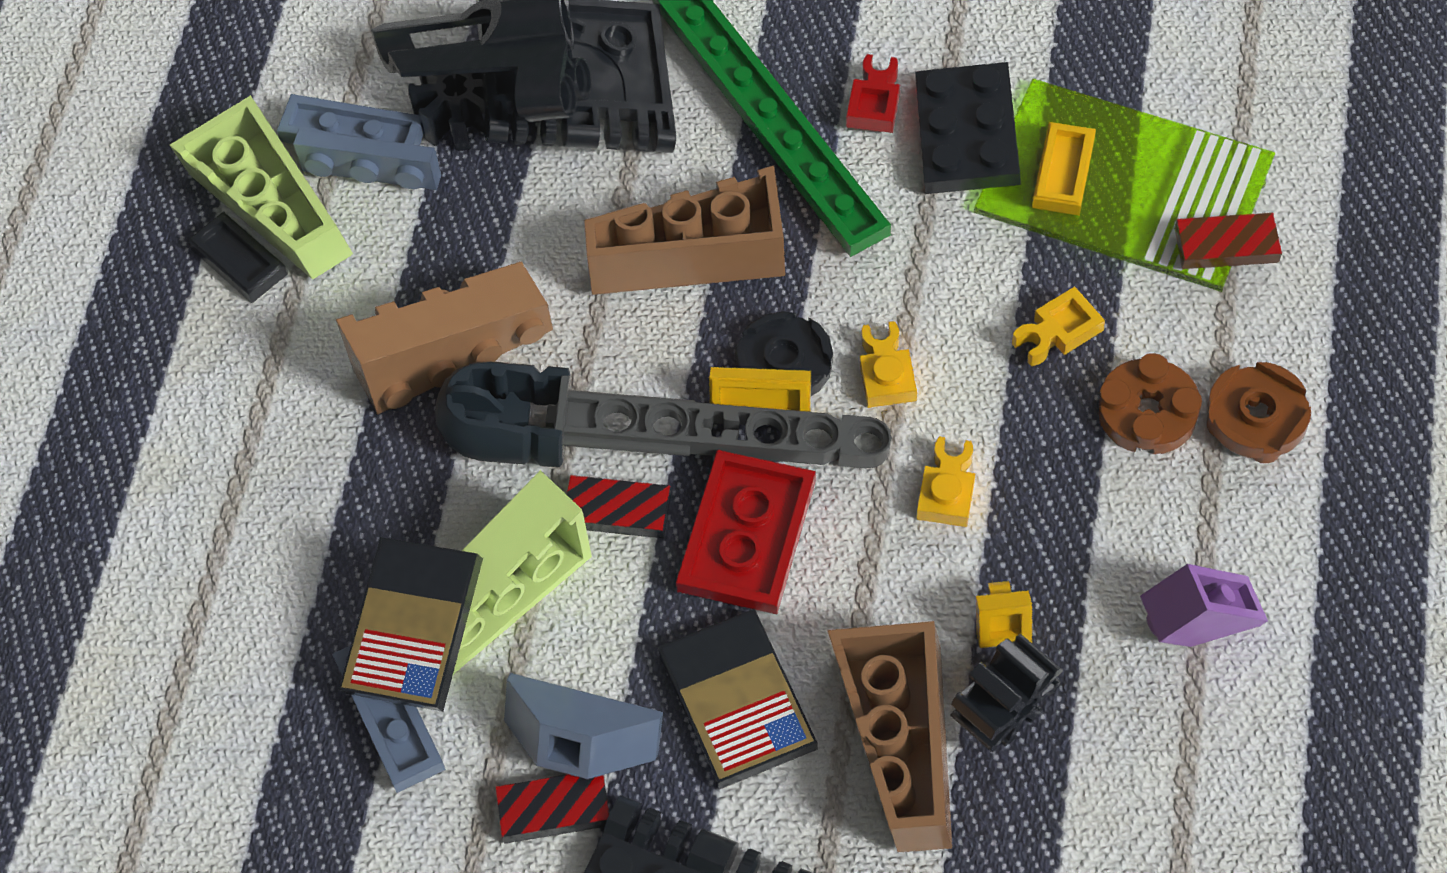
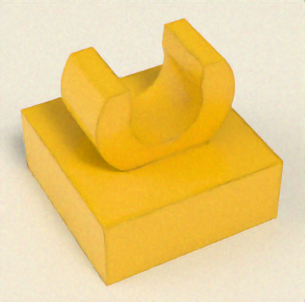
(1002, 615)

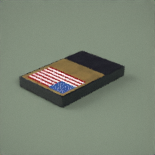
(411, 624)
(737, 699)

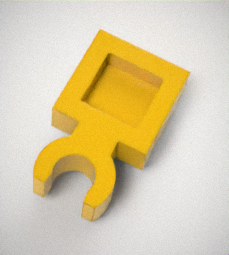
(1061, 322)
(886, 372)
(947, 489)

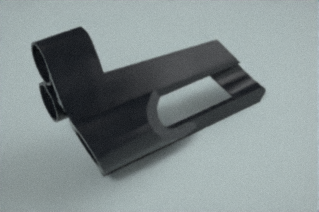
(521, 36)

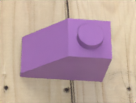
(1201, 606)

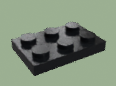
(967, 128)

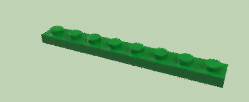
(777, 123)

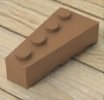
(690, 239)
(423, 343)
(900, 715)

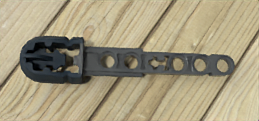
(488, 407)

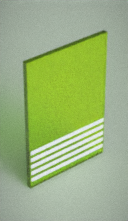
(1137, 181)

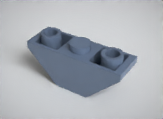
(579, 729)

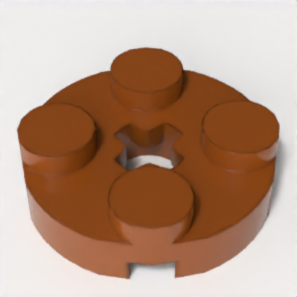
(1152, 379)
(1252, 436)

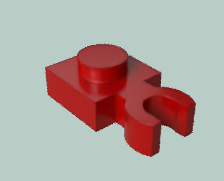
(874, 98)

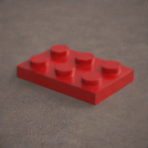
(746, 532)

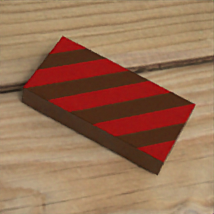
(1227, 240)

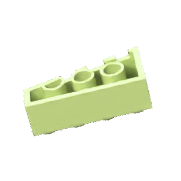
(258, 180)
(525, 557)

